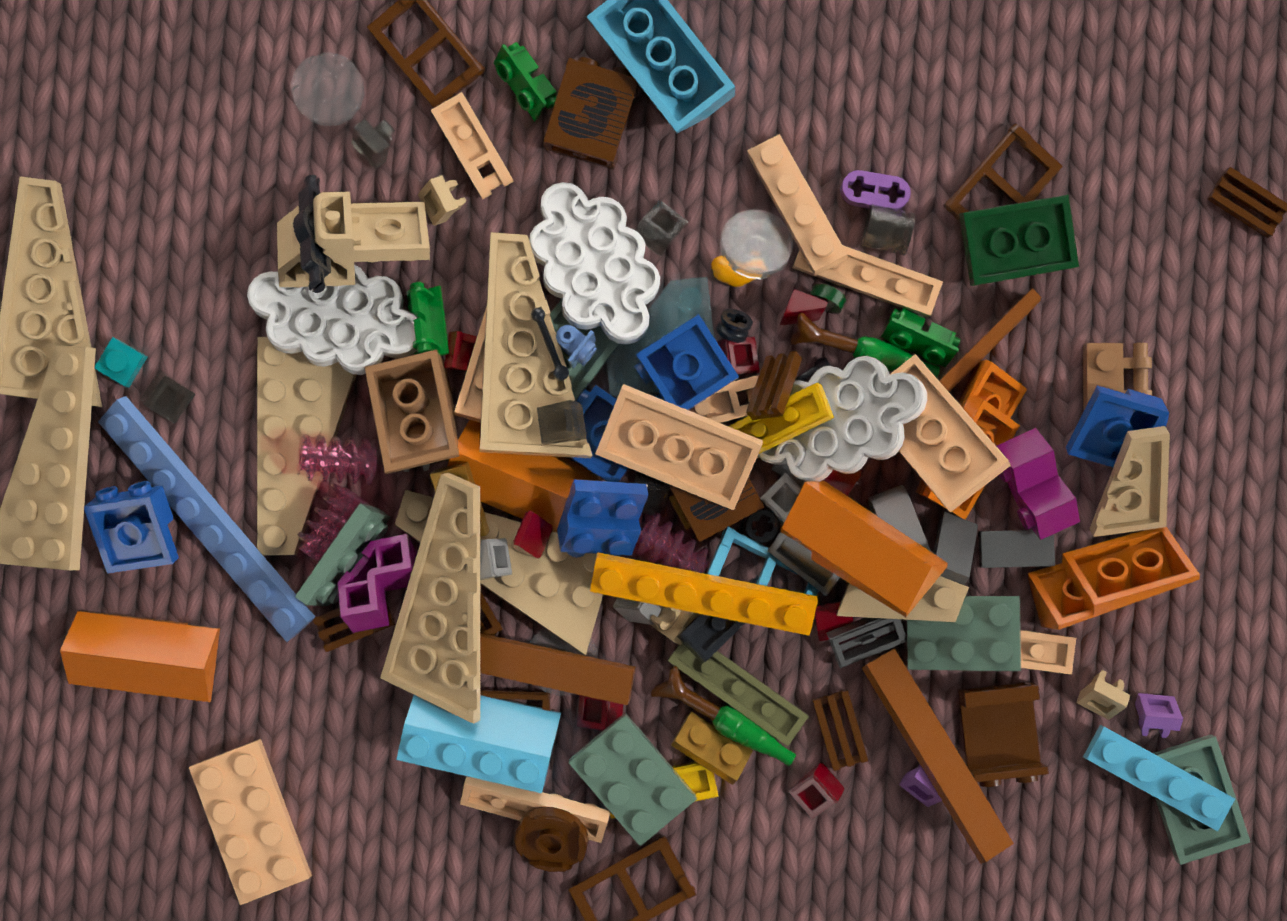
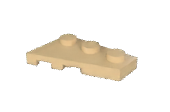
(1137, 485)
(939, 603)

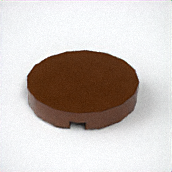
(551, 839)

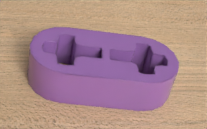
(876, 182)

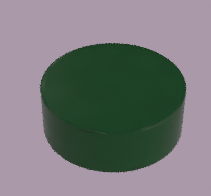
(834, 297)

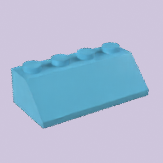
(664, 59)
(505, 747)

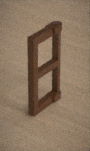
(445, 32)
(1025, 140)
(644, 914)

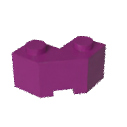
(1038, 490)
(383, 568)

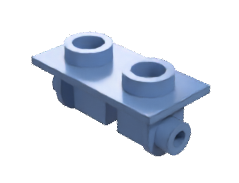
(576, 344)

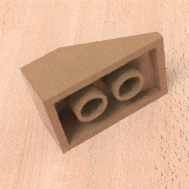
(413, 411)

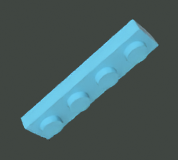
(1159, 777)

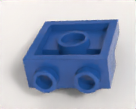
(686, 365)
(597, 410)
(1108, 419)
(601, 518)
(132, 527)

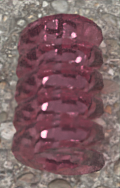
(337, 459)
(330, 521)
(670, 547)

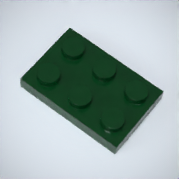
(1019, 240)

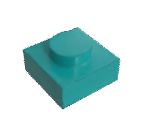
(120, 362)

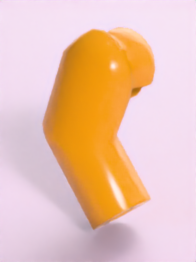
(726, 275)

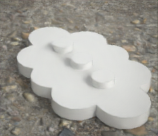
(594, 263)
(338, 324)
(866, 423)

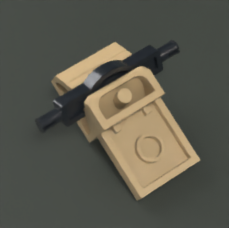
(330, 234)

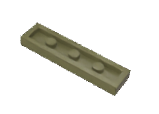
(743, 693)

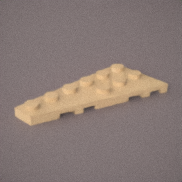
(40, 292)
(516, 358)
(291, 402)
(48, 484)
(545, 589)
(439, 621)

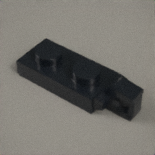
(709, 633)

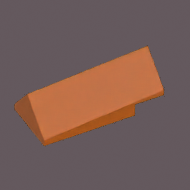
(990, 401)
(518, 480)
(862, 547)
(1109, 577)
(141, 655)

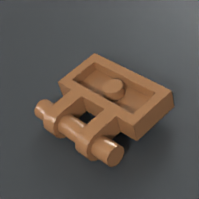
(1105, 367)

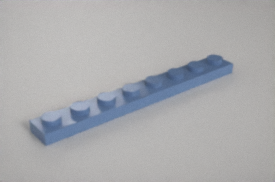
(206, 518)

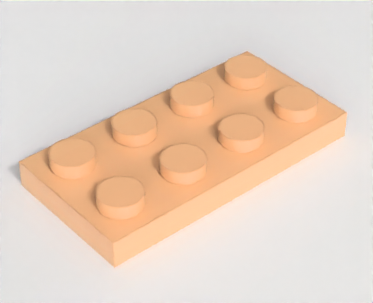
(947, 444)
(679, 447)
(250, 822)

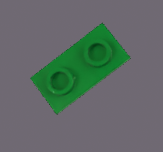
(514, 67)
(430, 321)
(935, 345)

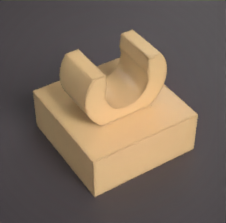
(439, 200)
(673, 622)
(1103, 697)

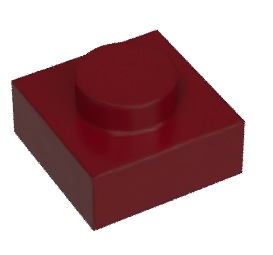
(460, 351)

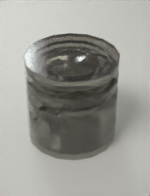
(888, 229)

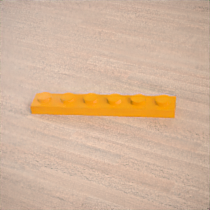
(703, 594)

